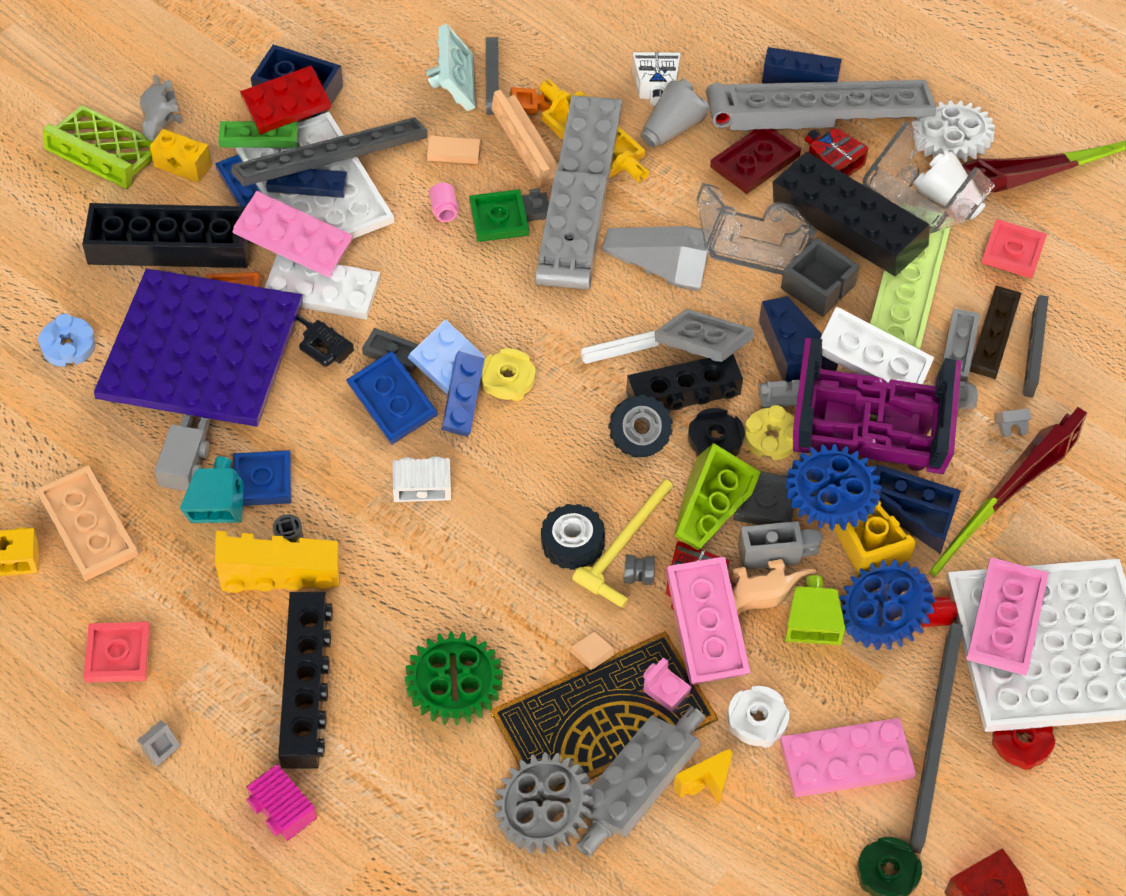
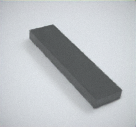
(1035, 346)

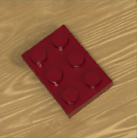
(755, 158)

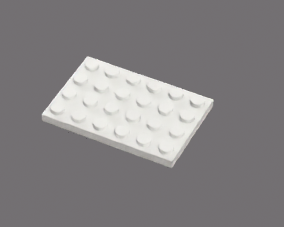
(362, 206)

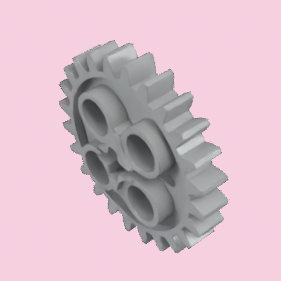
(544, 803)

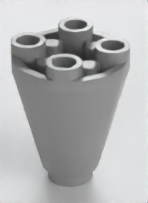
(674, 113)

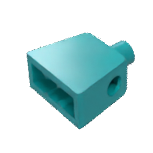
(214, 495)

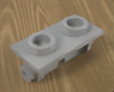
(778, 393)

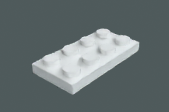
(345, 293)
(871, 350)

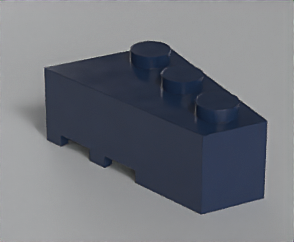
(785, 333)
(918, 505)

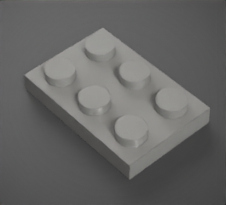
(704, 335)

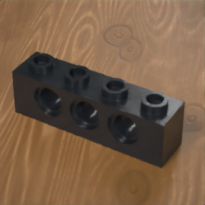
(695, 376)

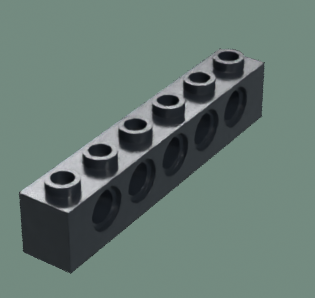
(298, 751)

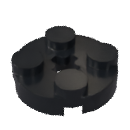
(719, 420)

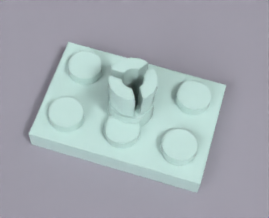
(454, 68)

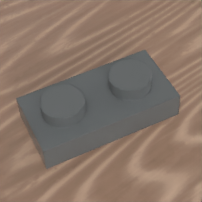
(381, 343)

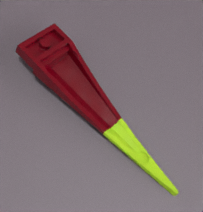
(1017, 171)
(1042, 453)

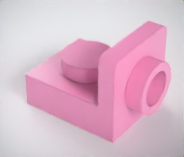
(665, 685)

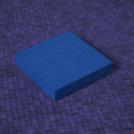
(264, 477)

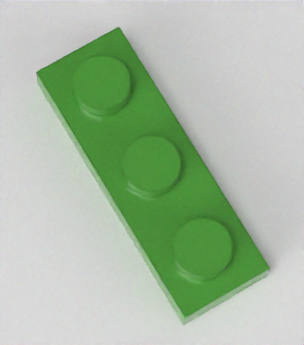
(245, 135)

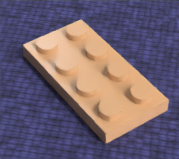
(87, 523)

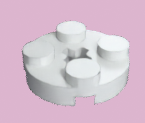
(760, 732)

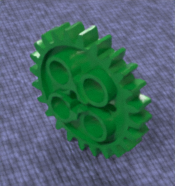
(425, 679)

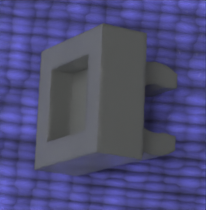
(535, 205)

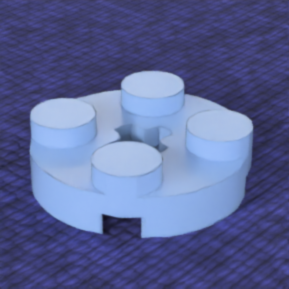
(62, 328)

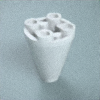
(943, 180)

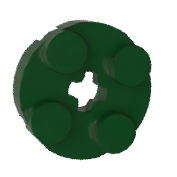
(878, 854)

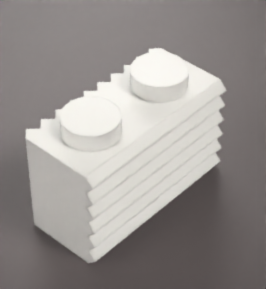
(421, 479)

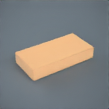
(453, 149)

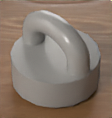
(967, 396)

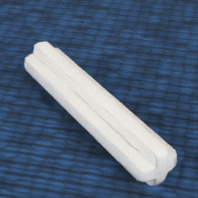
(618, 347)

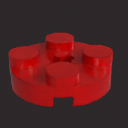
(1024, 754)

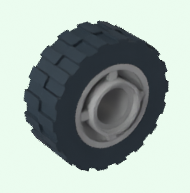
(657, 422)

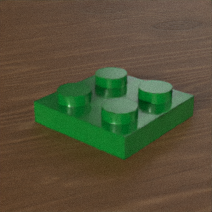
(498, 215)

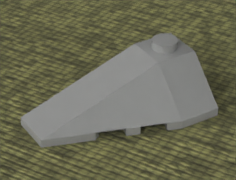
(669, 252)

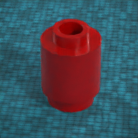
(943, 613)

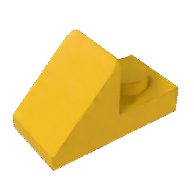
(710, 772)

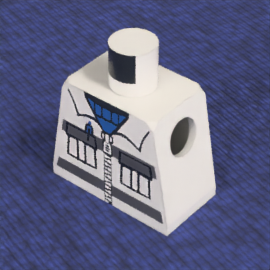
(653, 73)

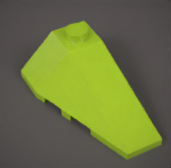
(713, 494)

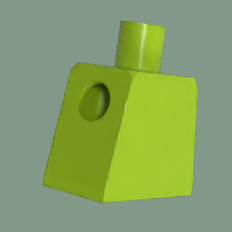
(815, 614)

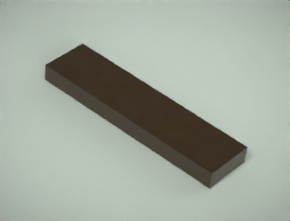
(995, 332)

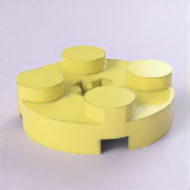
(508, 387)
(767, 419)

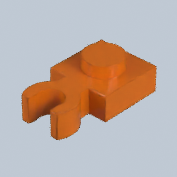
(530, 100)

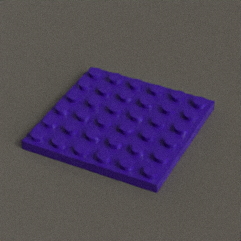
(199, 347)

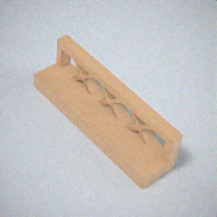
(525, 138)

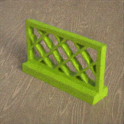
(93, 156)

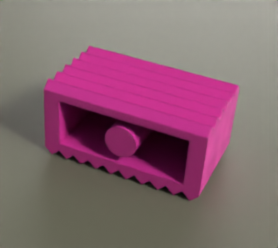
(281, 803)

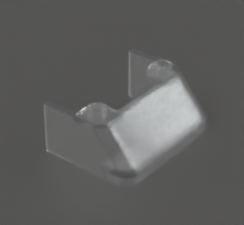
(894, 176)

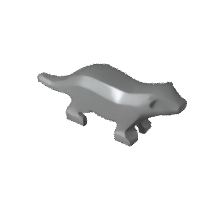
(158, 108)

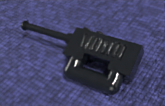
(321, 335)

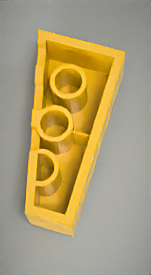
(875, 540)
(275, 563)

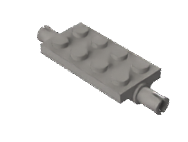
(639, 776)

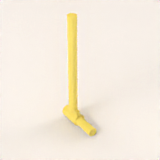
(592, 577)

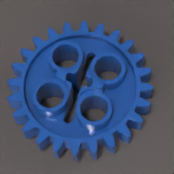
(833, 487)
(909, 606)

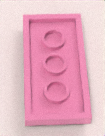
(292, 234)
(1007, 616)
(707, 620)
(847, 757)

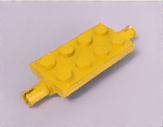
(626, 151)

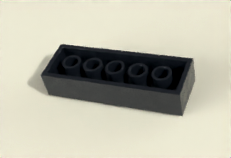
(852, 213)
(164, 235)

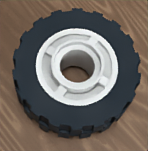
(573, 521)

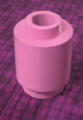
(444, 202)

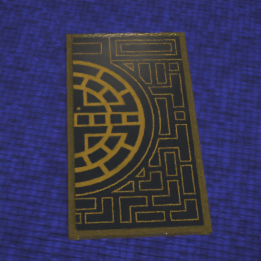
(595, 710)

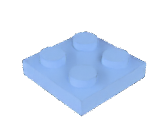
(437, 354)

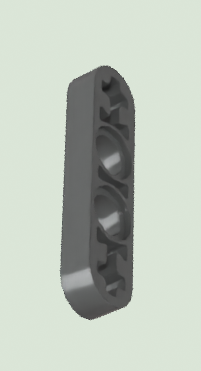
(491, 72)

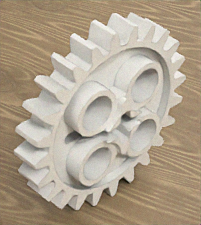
(956, 130)

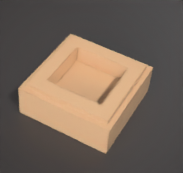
(592, 650)

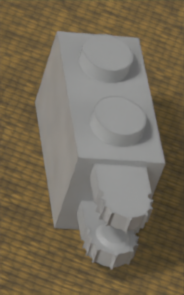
(182, 453)
(777, 541)

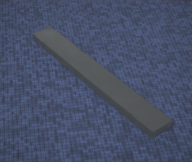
(328, 151)
(935, 738)

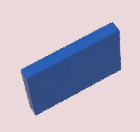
(392, 397)

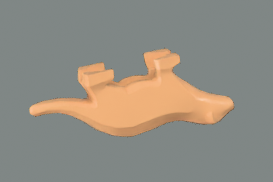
(767, 589)

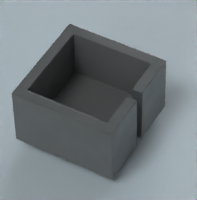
(819, 277)

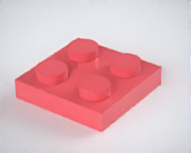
(1014, 248)
(117, 652)

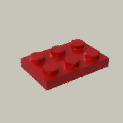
(285, 99)

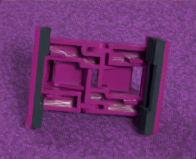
(903, 409)

